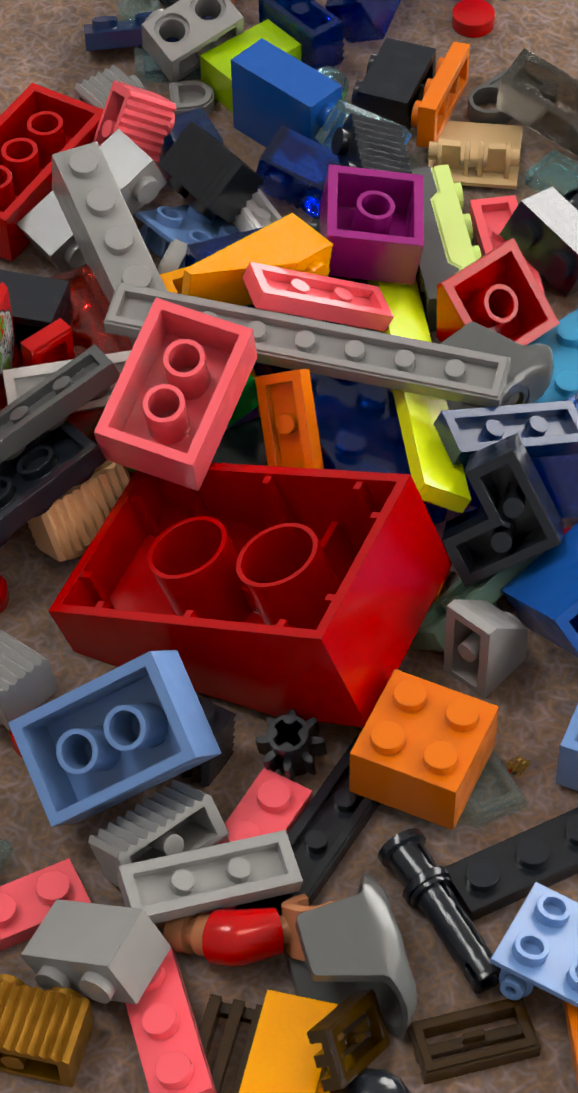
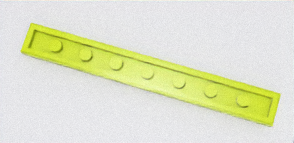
(428, 461)

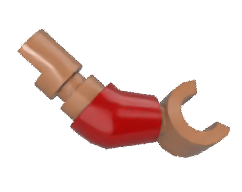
(239, 935)

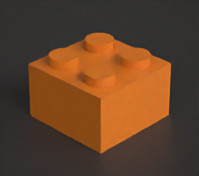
(423, 749)

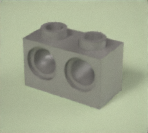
(195, 34)

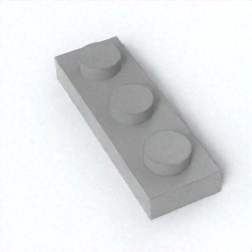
(211, 877)

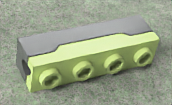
(446, 236)

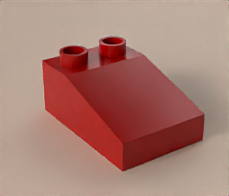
(264, 583)

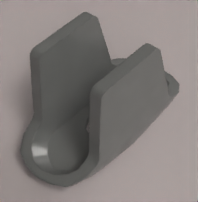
(530, 364)
(354, 949)

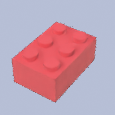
(176, 394)

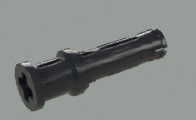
(429, 889)

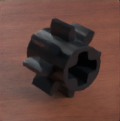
(291, 745)

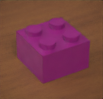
(373, 223)

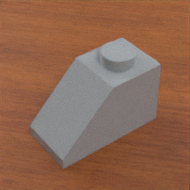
(482, 644)

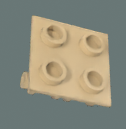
(479, 153)

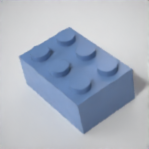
(114, 737)

